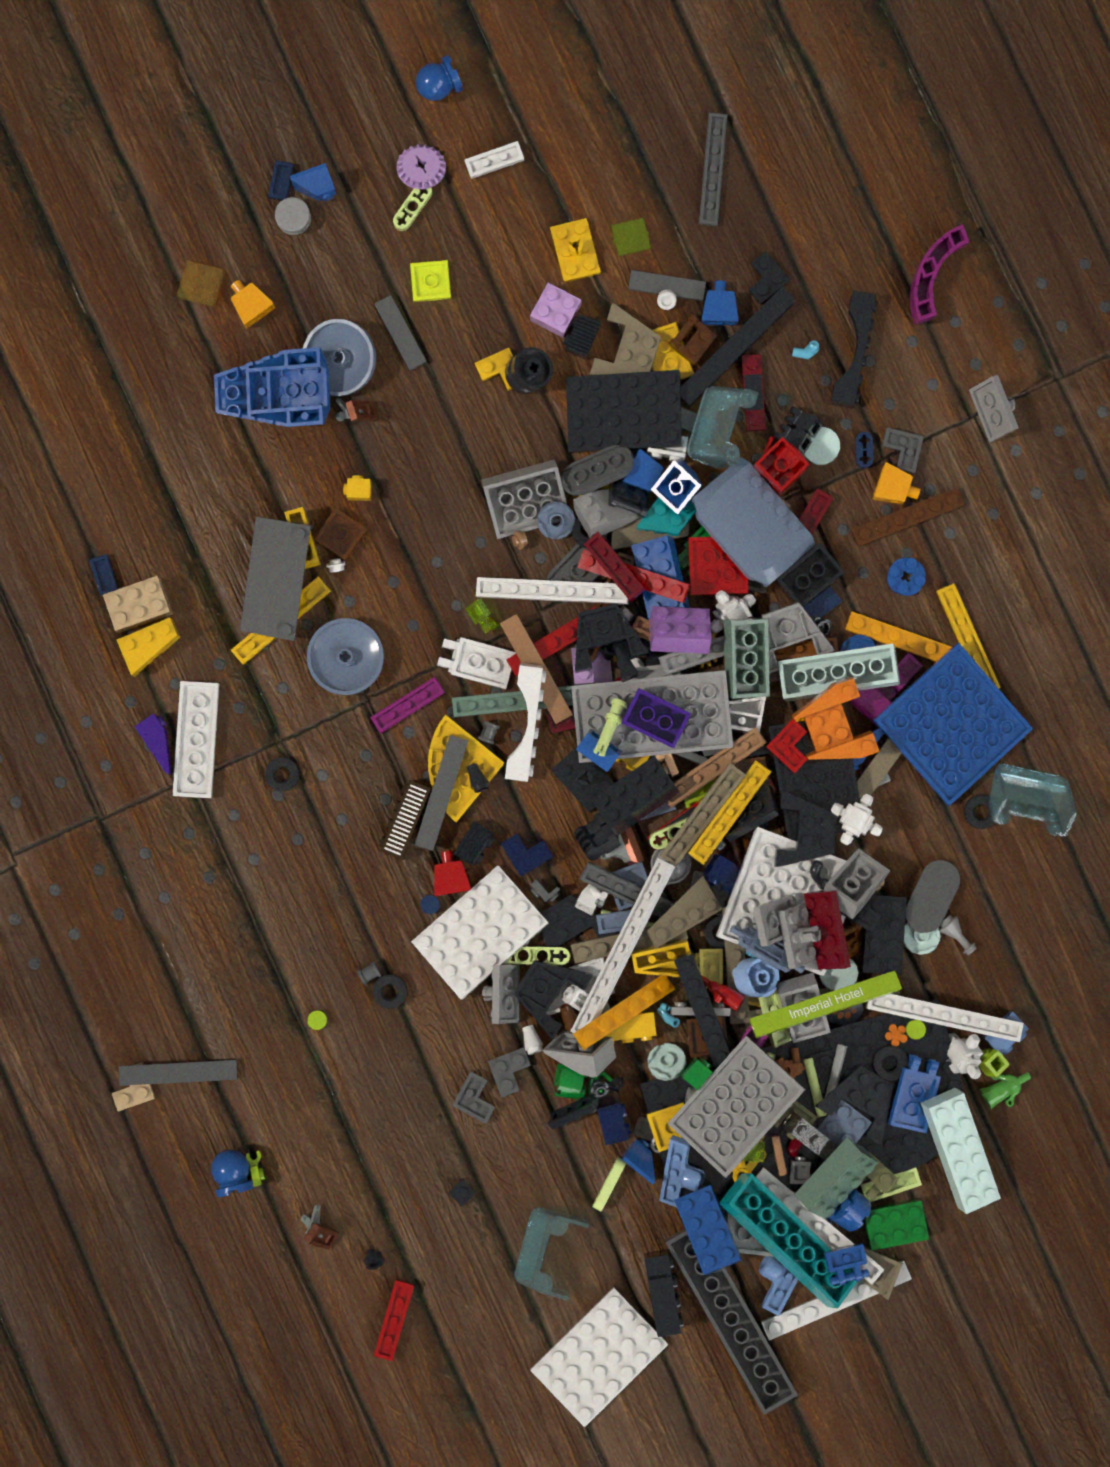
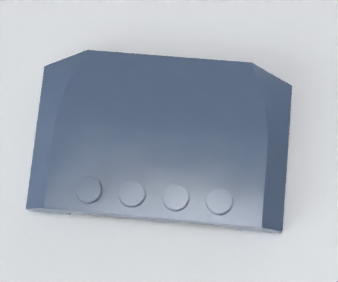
(751, 523)

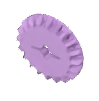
(415, 176)

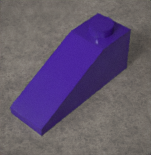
(156, 738)

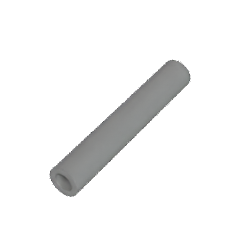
(836, 1068)

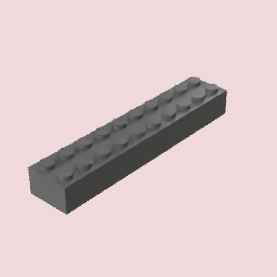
(735, 1327)

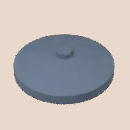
(347, 353)
(345, 656)

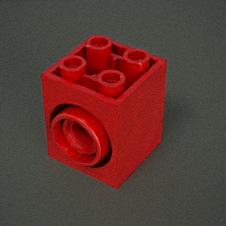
(781, 466)

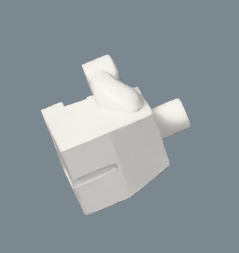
(590, 898)

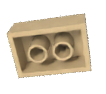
(137, 604)

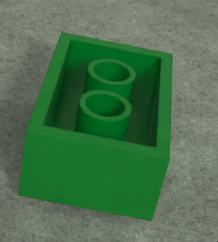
(896, 1224)

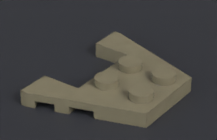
(636, 347)

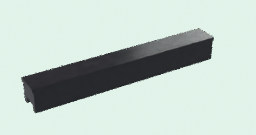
(736, 346)

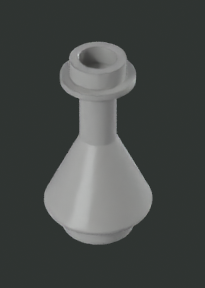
(951, 927)

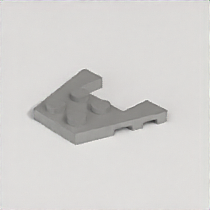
(790, 626)

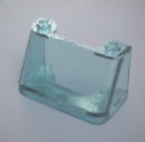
(715, 423)

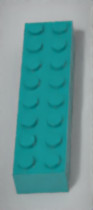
(785, 1237)

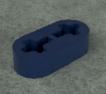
(868, 449)

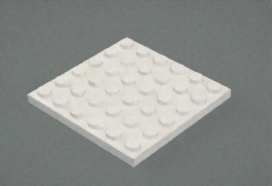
(762, 882)

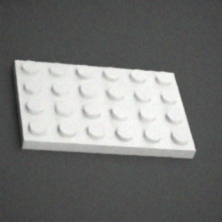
(479, 932)
(599, 1357)

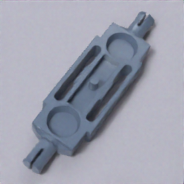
(772, 954)

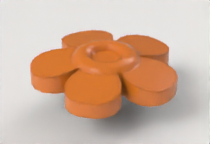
(896, 1035)

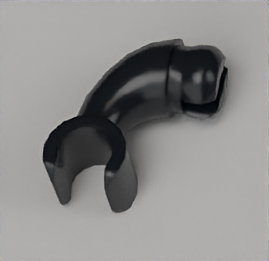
(815, 870)

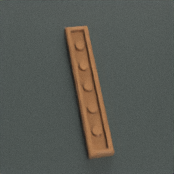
(528, 654)
(716, 764)

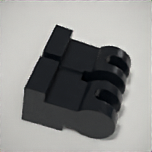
(805, 426)
(596, 838)

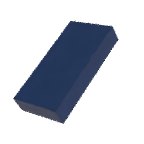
(281, 180)
(103, 574)
(822, 604)

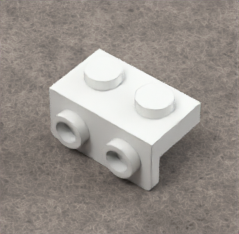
(672, 453)

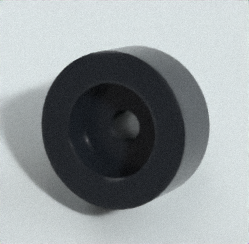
(373, 1260)

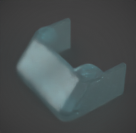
(540, 1225)

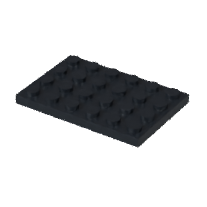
(624, 411)
(816, 781)

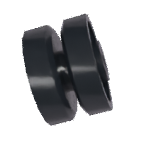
(529, 370)

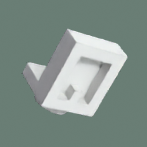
(575, 997)

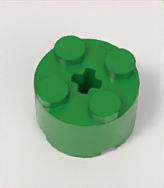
(569, 1083)

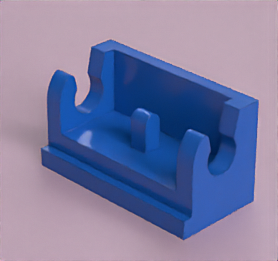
(588, 745)

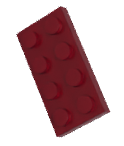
(825, 913)

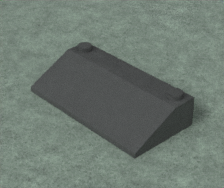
(275, 578)

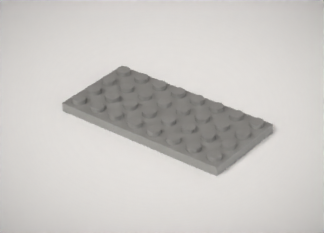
(698, 693)

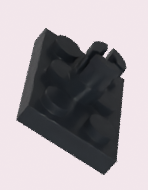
(582, 779)
(756, 813)

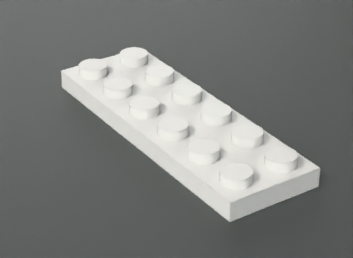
(196, 739)

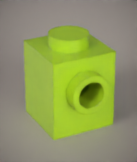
(993, 1062)

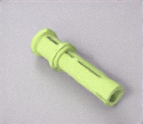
(613, 719)

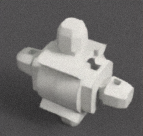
(731, 608)
(856, 819)
(965, 1055)

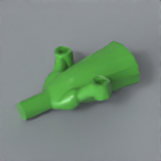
(1007, 1087)

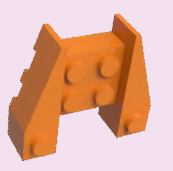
(830, 727)

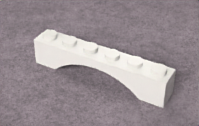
(519, 761)

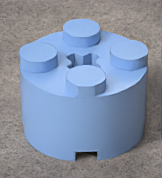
(755, 978)

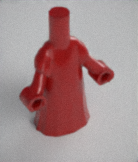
(725, 994)

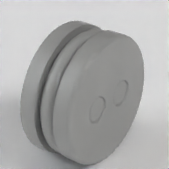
(292, 216)

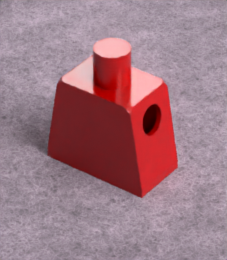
(450, 876)

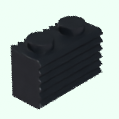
(582, 336)
(474, 843)

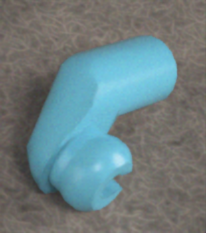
(808, 352)
(667, 1017)

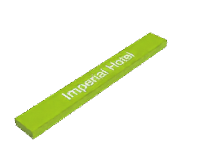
(825, 1004)

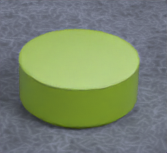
(317, 1020)
(915, 1029)

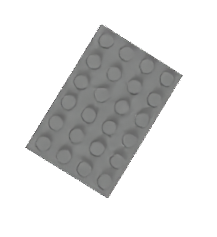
(736, 1106)

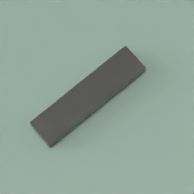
(656, 283)
(400, 333)

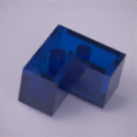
(524, 859)
(722, 872)
(612, 1122)

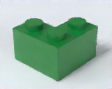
(697, 1072)

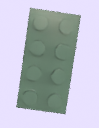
(746, 657)
(836, 1178)

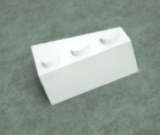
(746, 714)

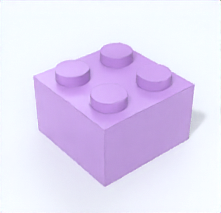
(555, 310)

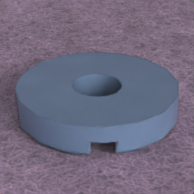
(552, 509)

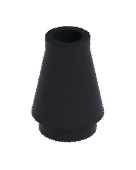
(477, 778)

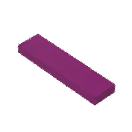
(407, 705)

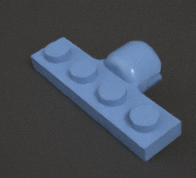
(678, 1172)
(782, 1284)

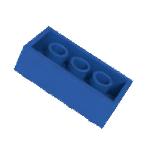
(661, 558)
(708, 1230)

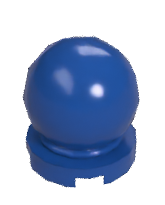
(436, 80)
(231, 1172)

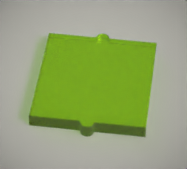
(630, 237)

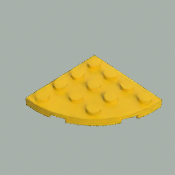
(475, 752)

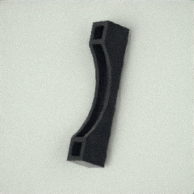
(860, 311)
(702, 1007)

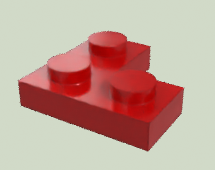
(783, 746)

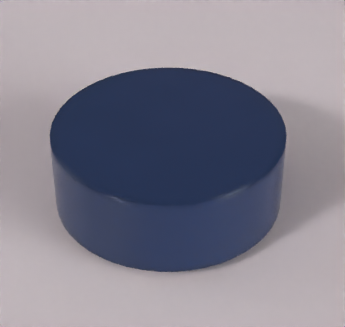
(430, 904)

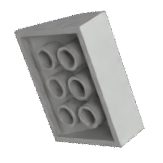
(520, 494)

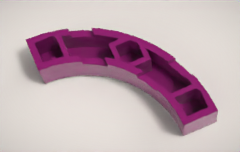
(923, 280)

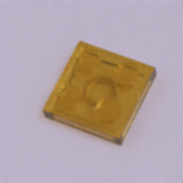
(200, 283)

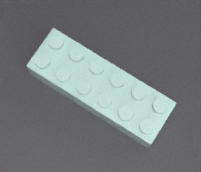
(811, 675)
(960, 1150)

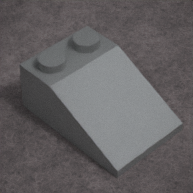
(598, 516)
(856, 882)
(798, 990)
(584, 1062)

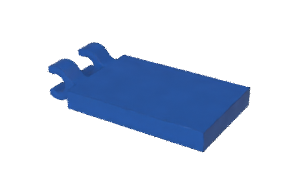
(912, 1090)

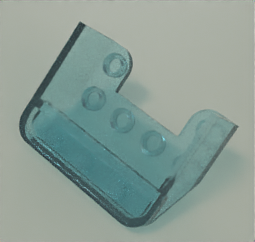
(1032, 796)

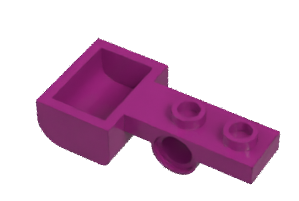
(875, 700)

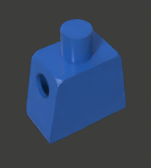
(720, 306)
(644, 473)

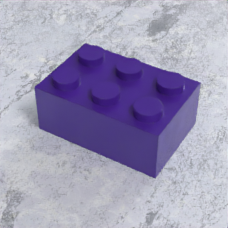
(656, 718)

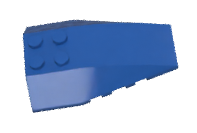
(277, 389)

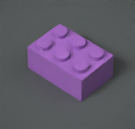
(680, 630)

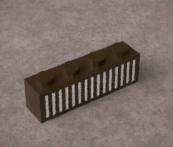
(405, 820)

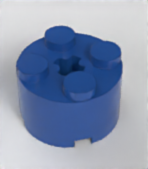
(852, 1211)

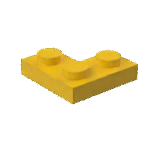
(494, 365)

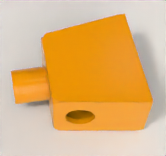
(250, 303)
(894, 486)

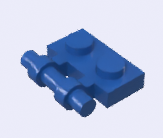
(846, 1258)

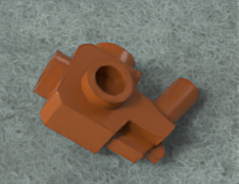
(793, 1066)

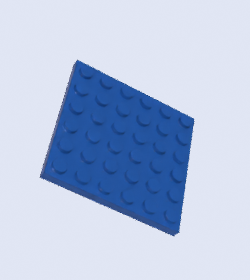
(953, 724)

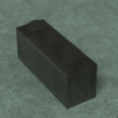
(809, 1136)

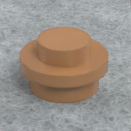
(519, 539)

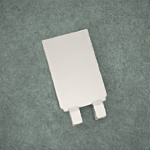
(478, 662)

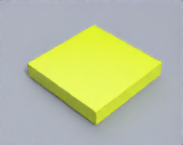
(430, 281)

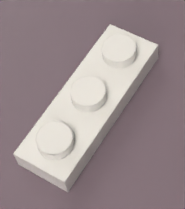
(494, 160)

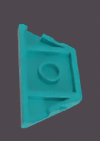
(664, 520)

